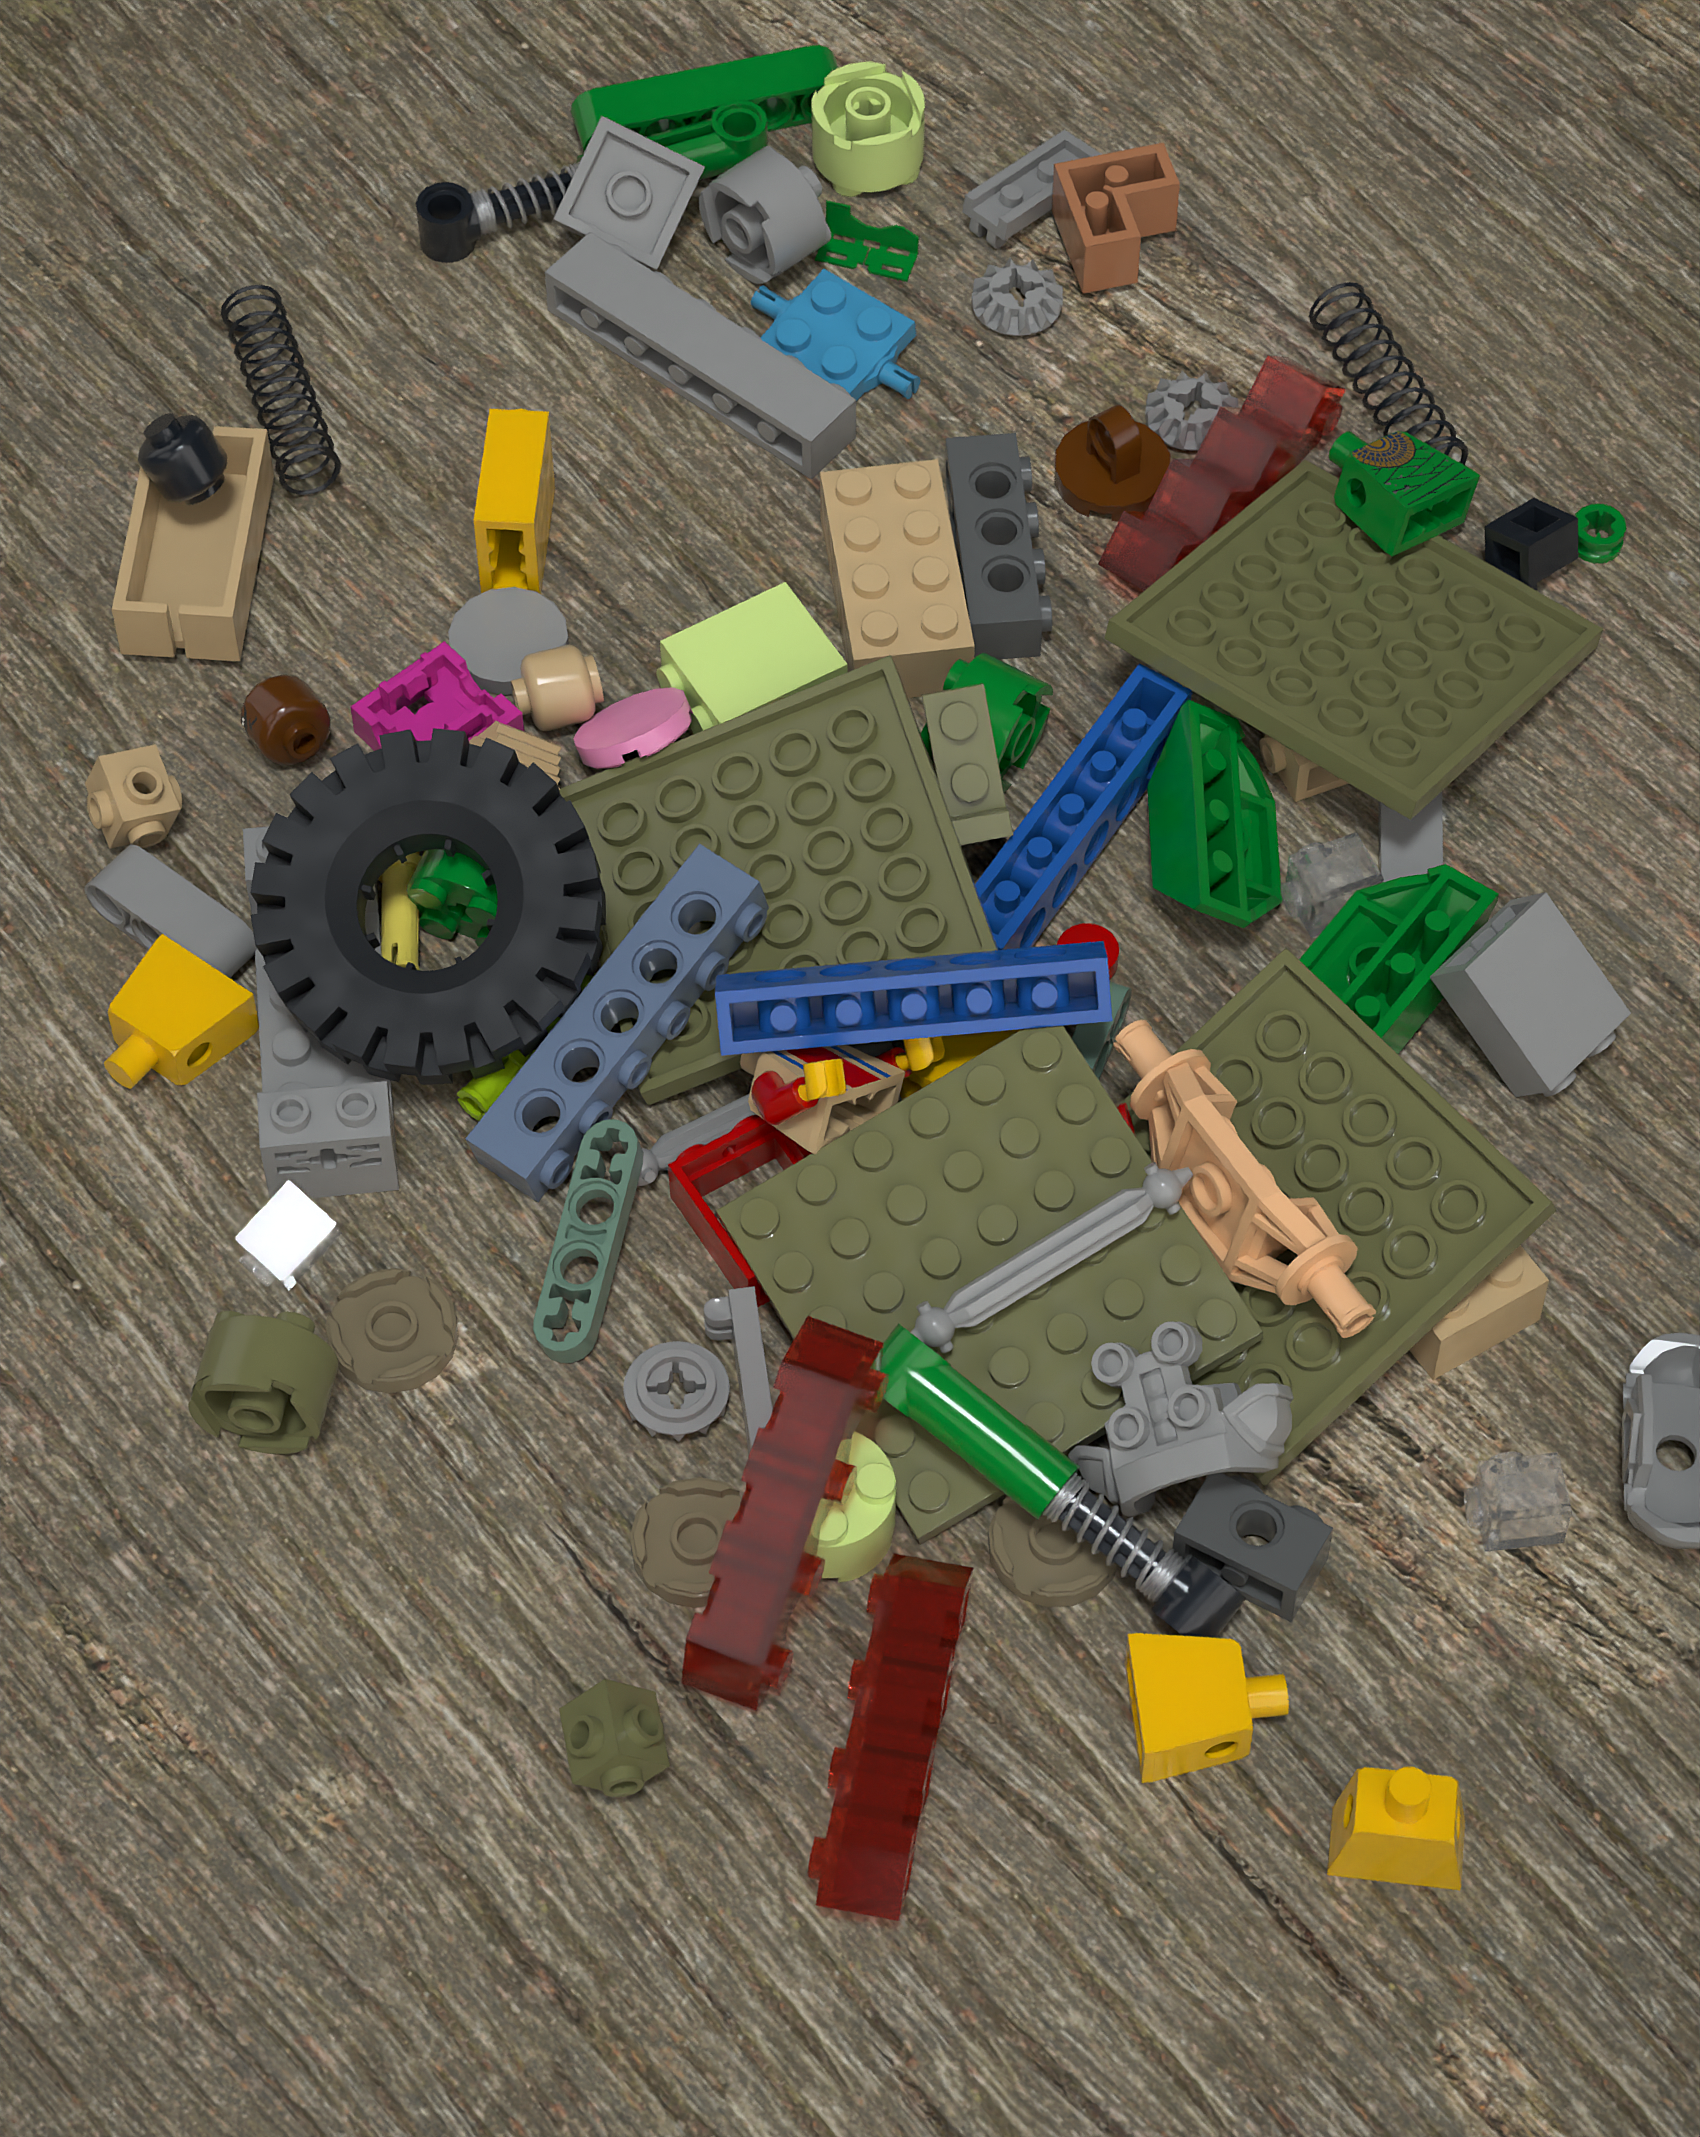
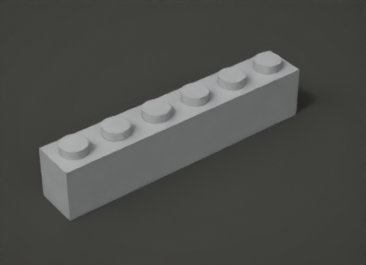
(701, 354)

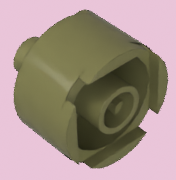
(264, 1381)

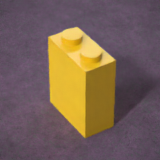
(514, 500)

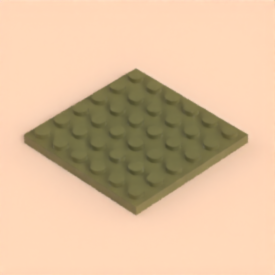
(1353, 654)
(817, 803)
(1386, 1164)
(951, 1192)

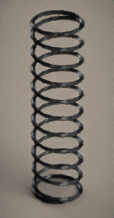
(234, 326)
(1360, 351)

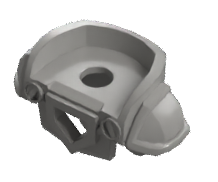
(1662, 1406)
(1175, 1427)

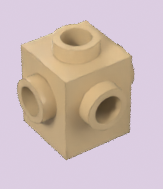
(132, 797)

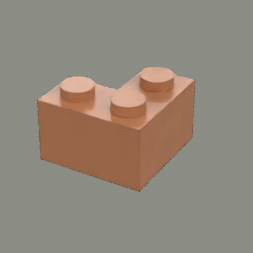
(1107, 207)

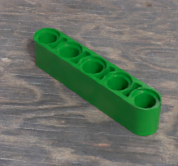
(775, 81)

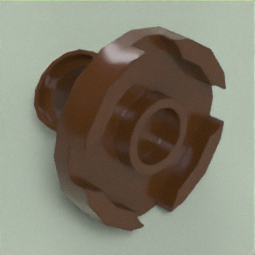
(1110, 464)

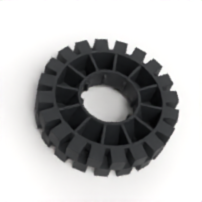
(409, 802)

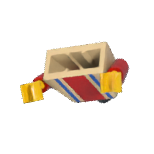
(831, 1089)

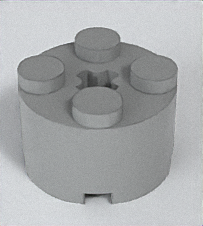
(765, 214)

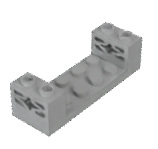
(317, 1117)

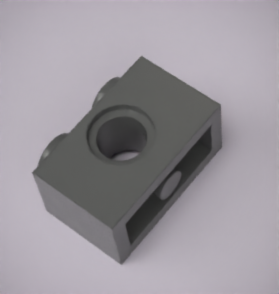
(1268, 1575)

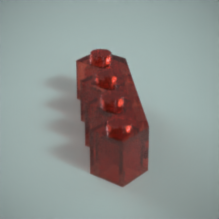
(1234, 466)
(772, 1542)
(892, 1737)

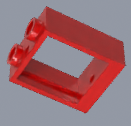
(713, 1165)

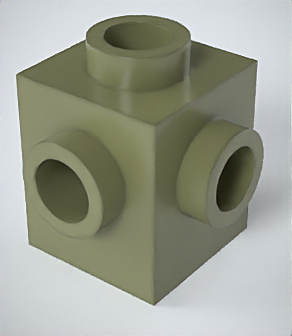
(614, 1738)

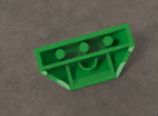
(1213, 821)
(1391, 942)

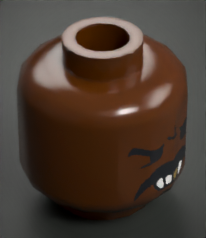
(282, 718)

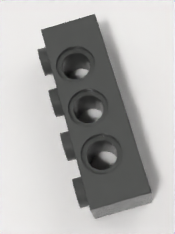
(994, 544)

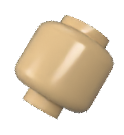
(558, 687)

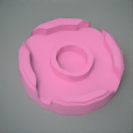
(637, 723)

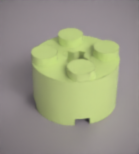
(868, 129)
(861, 1530)

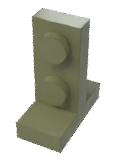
(967, 762)

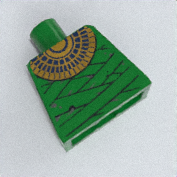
(1400, 489)

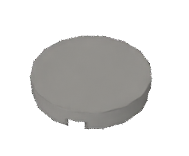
(500, 630)

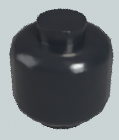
(182, 458)

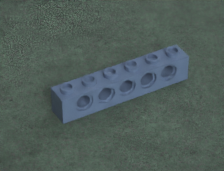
(699, 891)

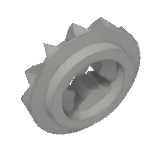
(1001, 312)
(1166, 409)
(651, 1378)

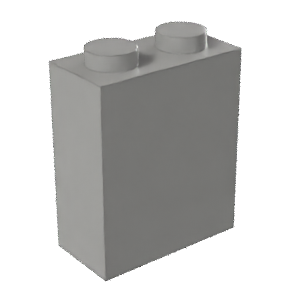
(1531, 996)

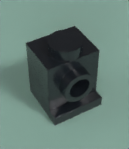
(1532, 541)

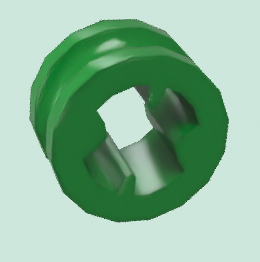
(1600, 518)

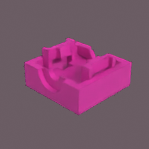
(452, 698)

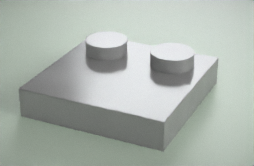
(628, 192)

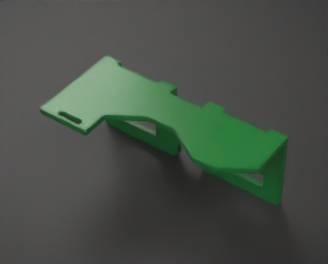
(844, 224)

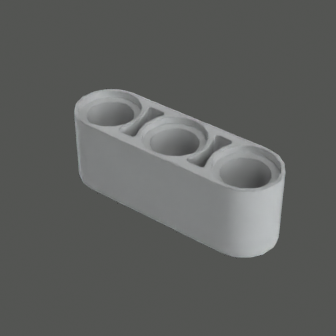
(152, 900)

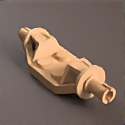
(1231, 1193)

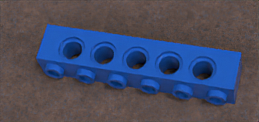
(1079, 809)
(913, 998)

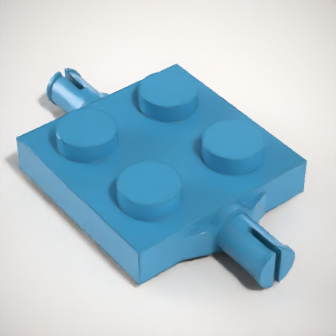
(841, 335)

